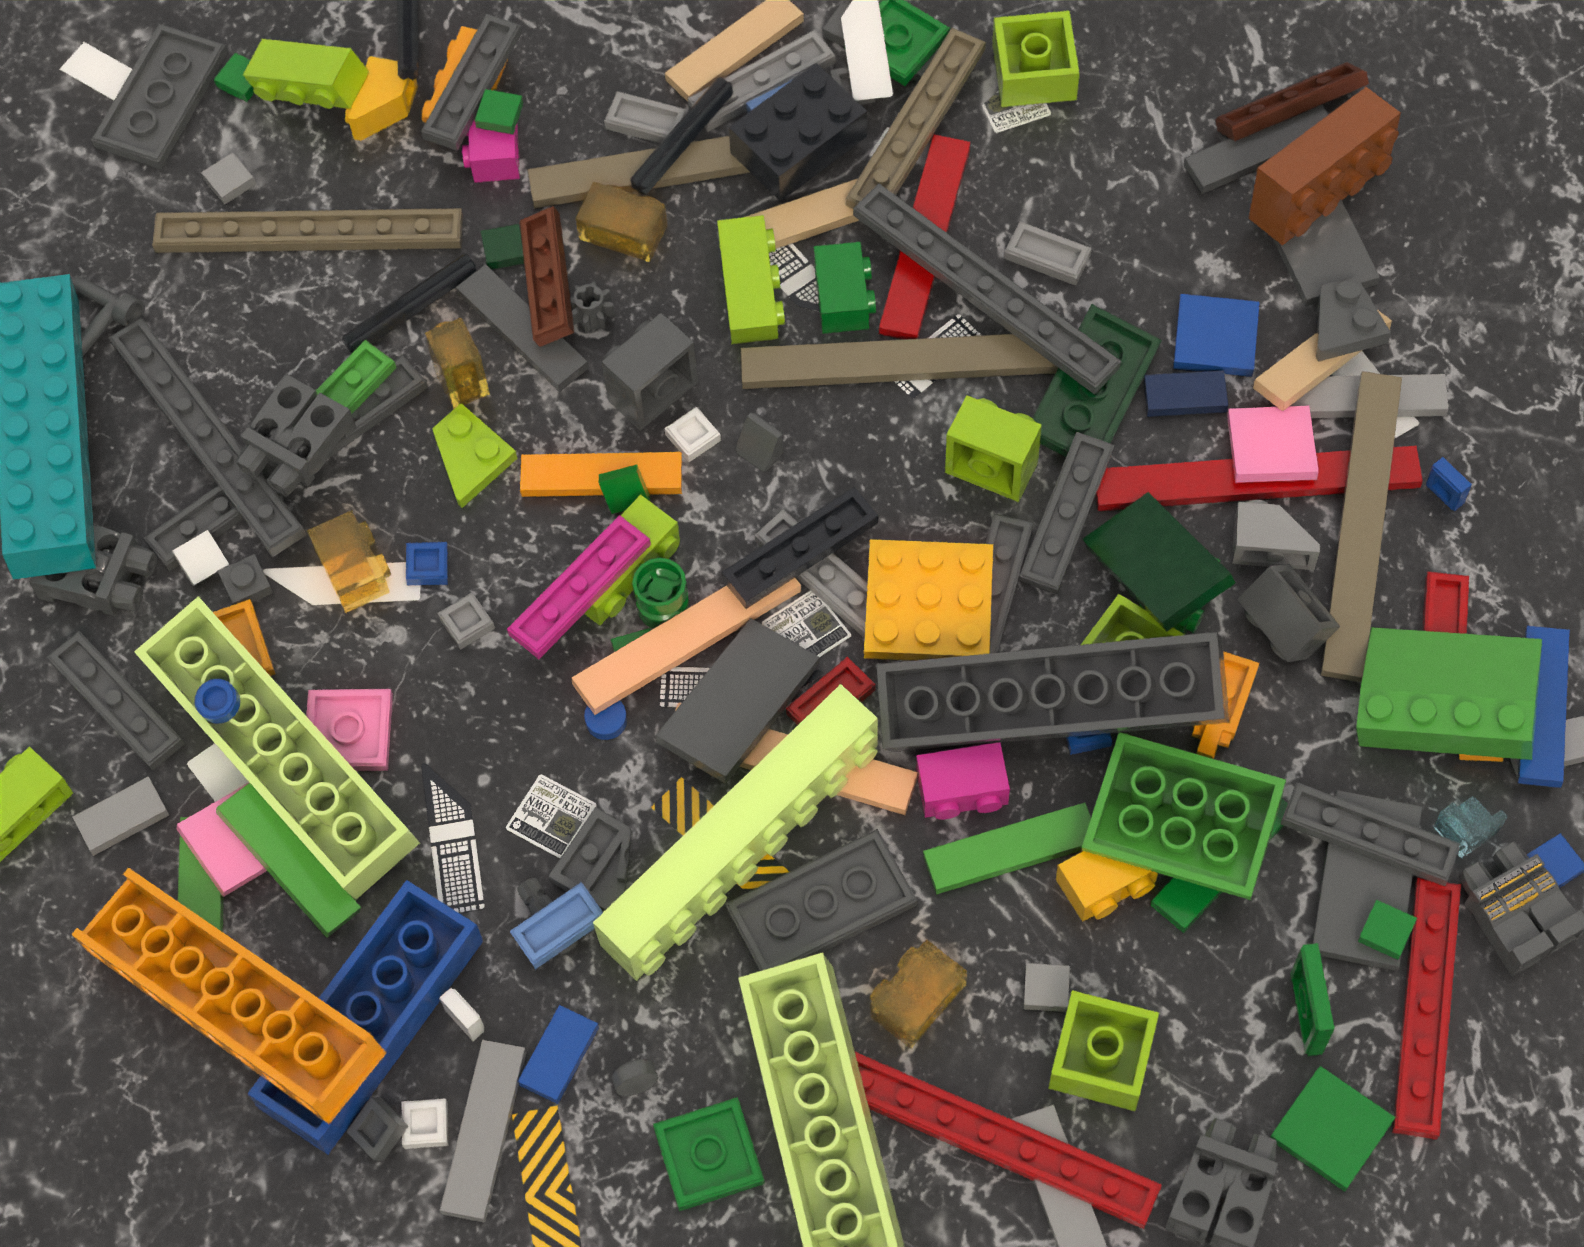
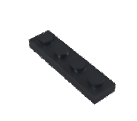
(799, 547)

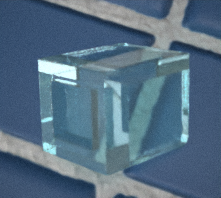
(1468, 824)

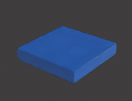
(1216, 335)

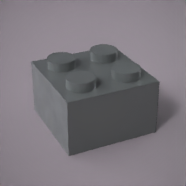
(650, 371)

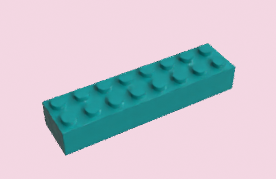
(43, 431)

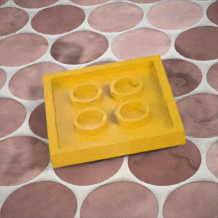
(928, 600)

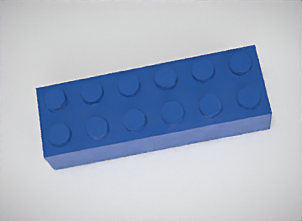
(389, 992)

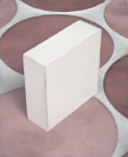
(692, 434)
(200, 558)
(462, 1013)
(426, 1123)

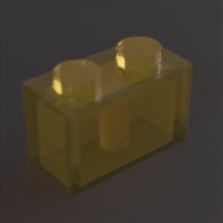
(622, 221)
(457, 362)
(349, 561)
(917, 992)

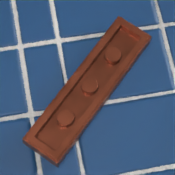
(1291, 101)
(546, 276)

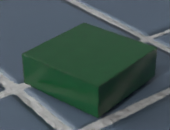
(503, 246)

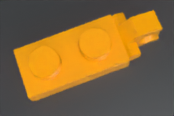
(1239, 681)

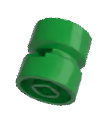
(660, 591)

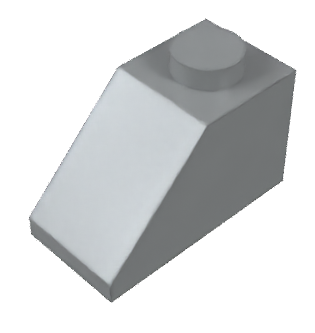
(1271, 537)

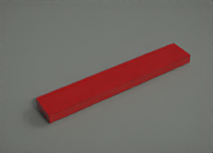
(936, 202)
(1427, 1010)

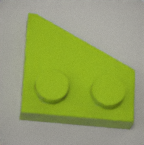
(470, 453)

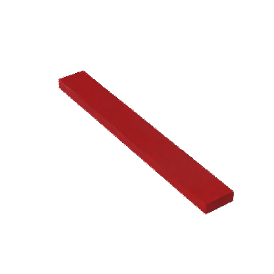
(1215, 481)
(1007, 1143)

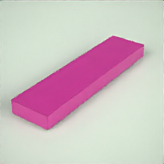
(579, 587)

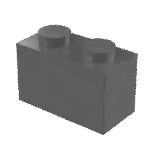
(1287, 613)

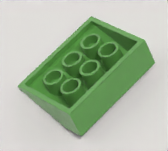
(1449, 693)
(1184, 815)

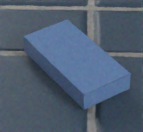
(557, 925)

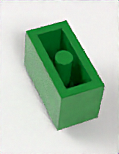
(842, 287)

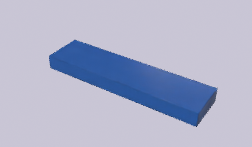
(1550, 725)

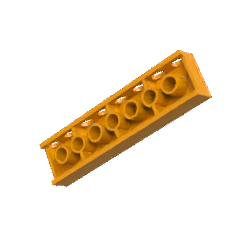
(232, 996)

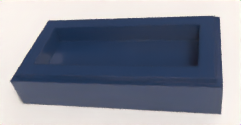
(1185, 393)

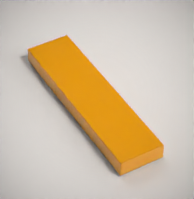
(580, 472)

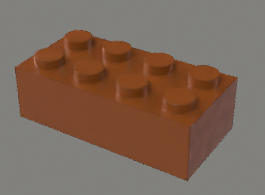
(1324, 166)

